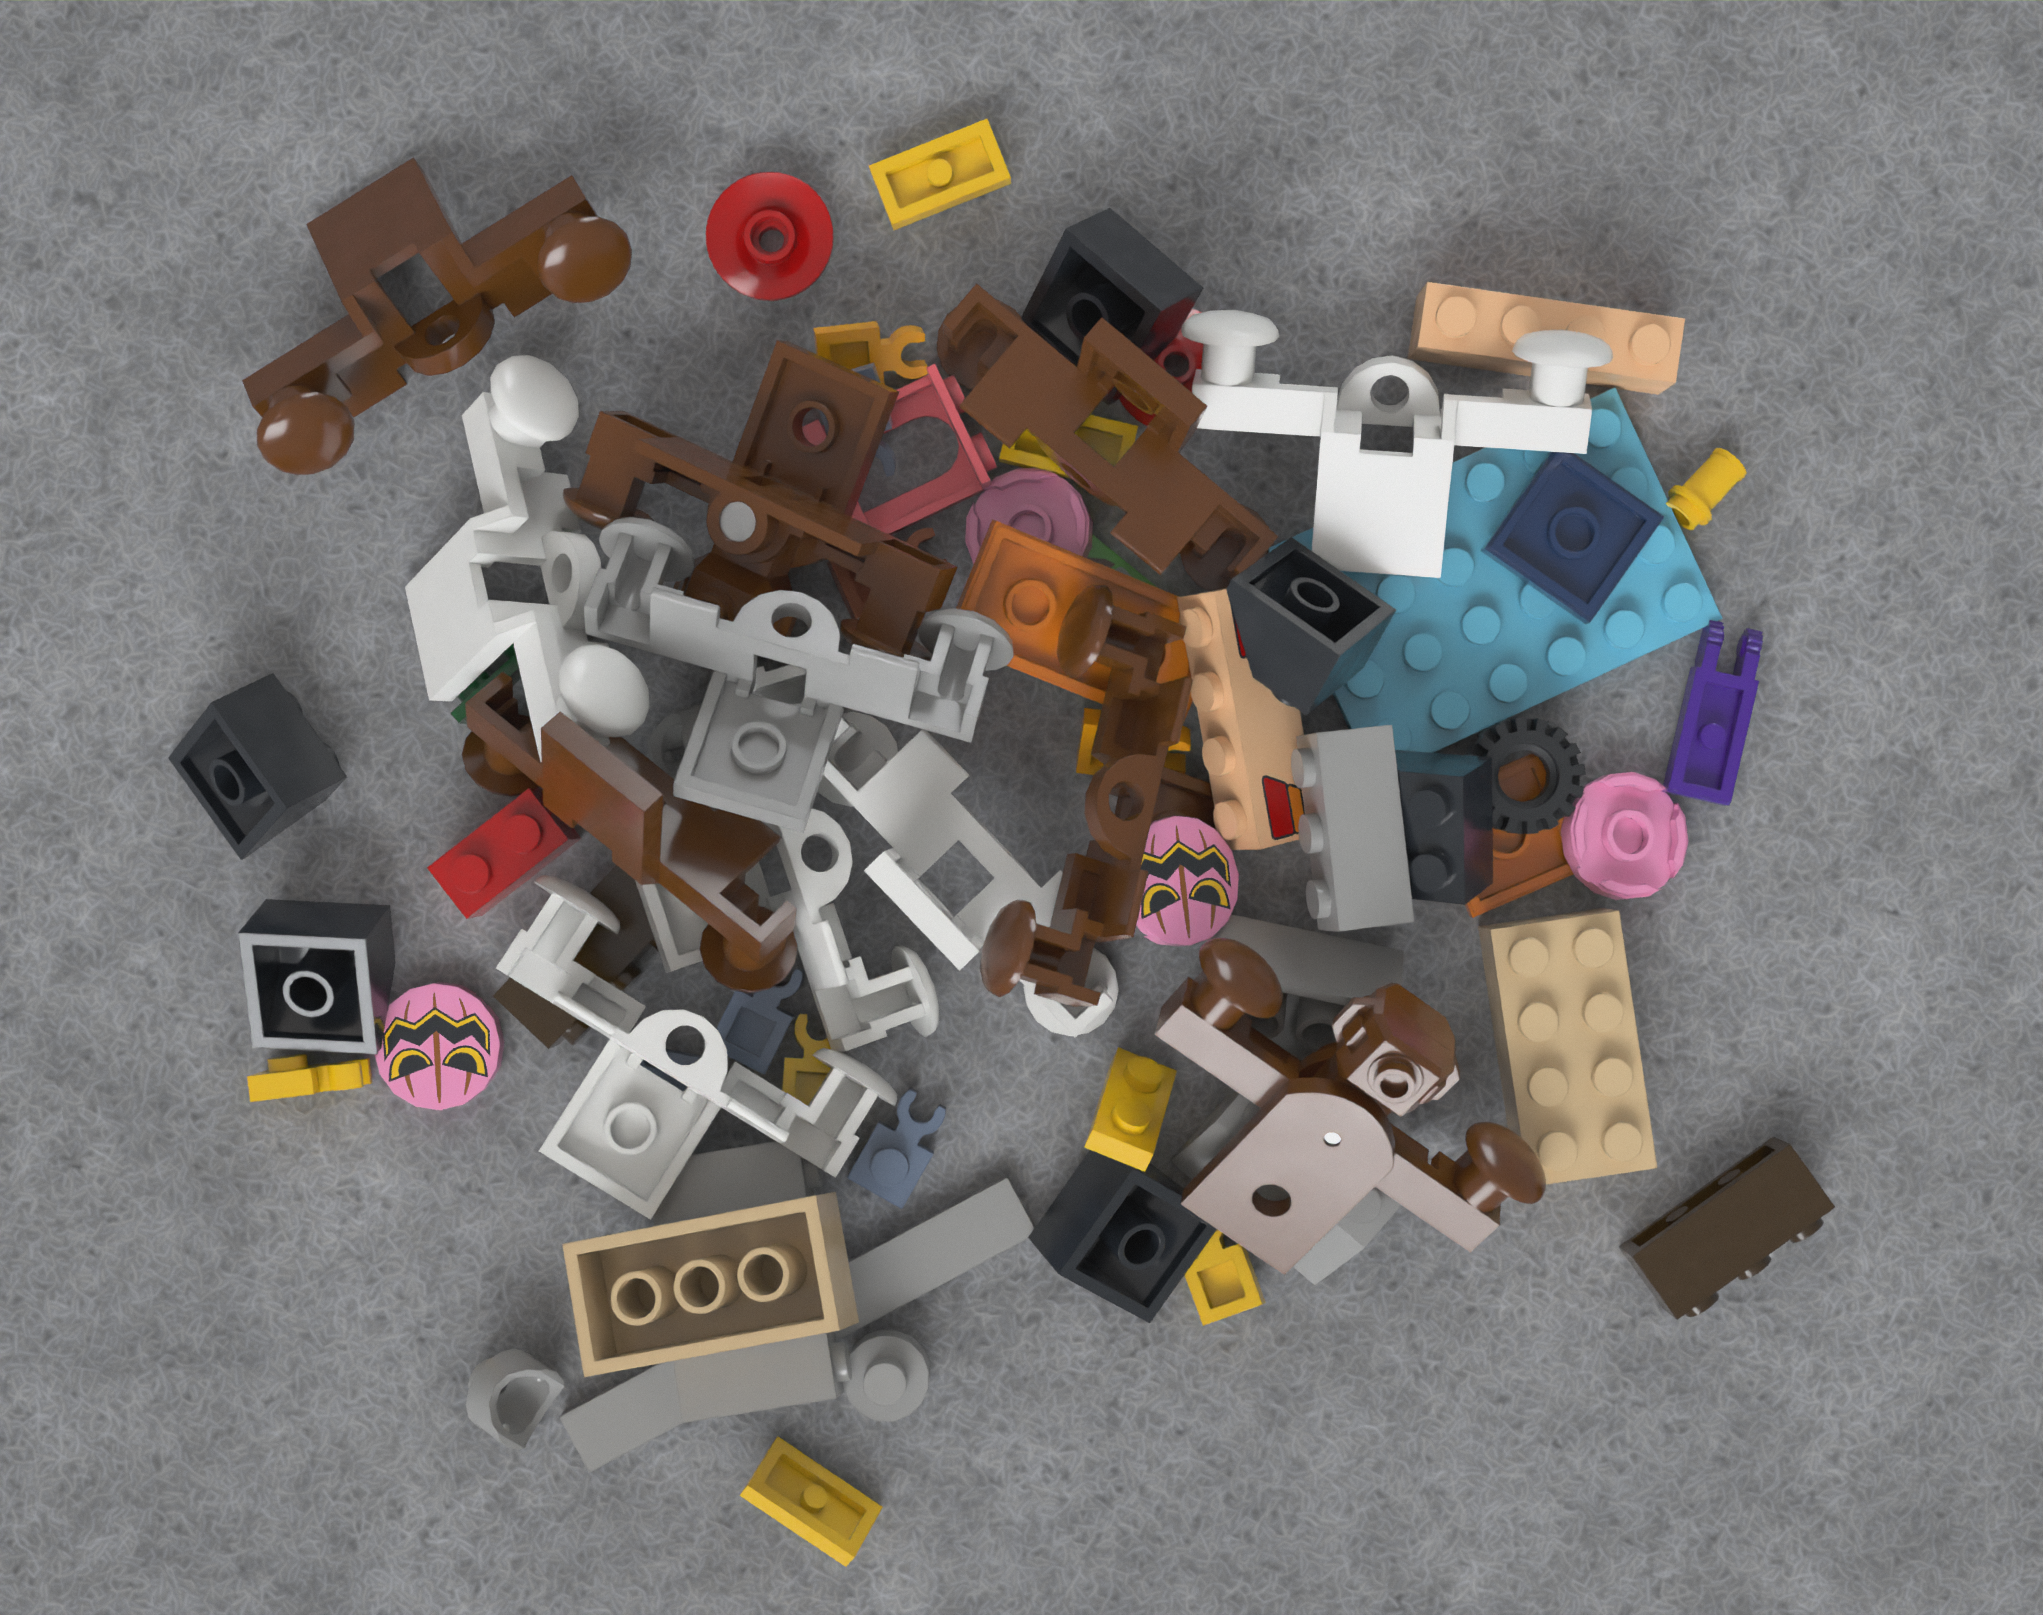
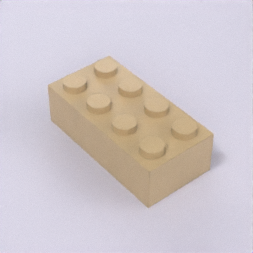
(1569, 1043)
(710, 1284)

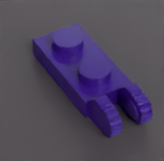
(1714, 719)

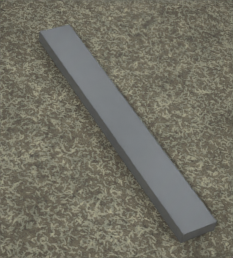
(881, 1282)

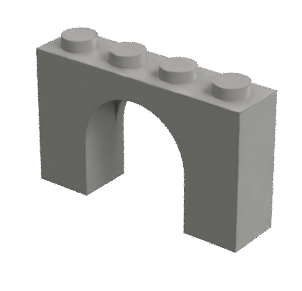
(769, 1373)

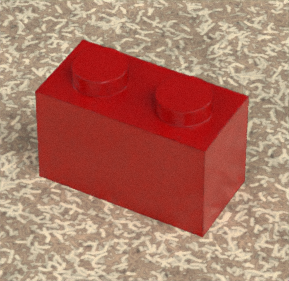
(502, 854)

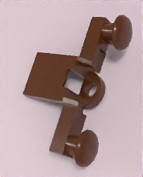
(534, 252)
(1032, 387)
(651, 833)
(1105, 888)

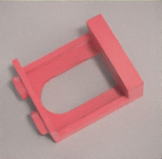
(967, 477)

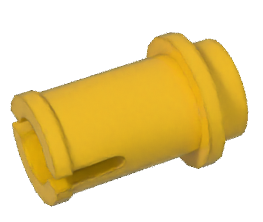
(1705, 489)

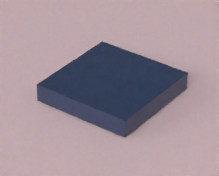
(1572, 534)

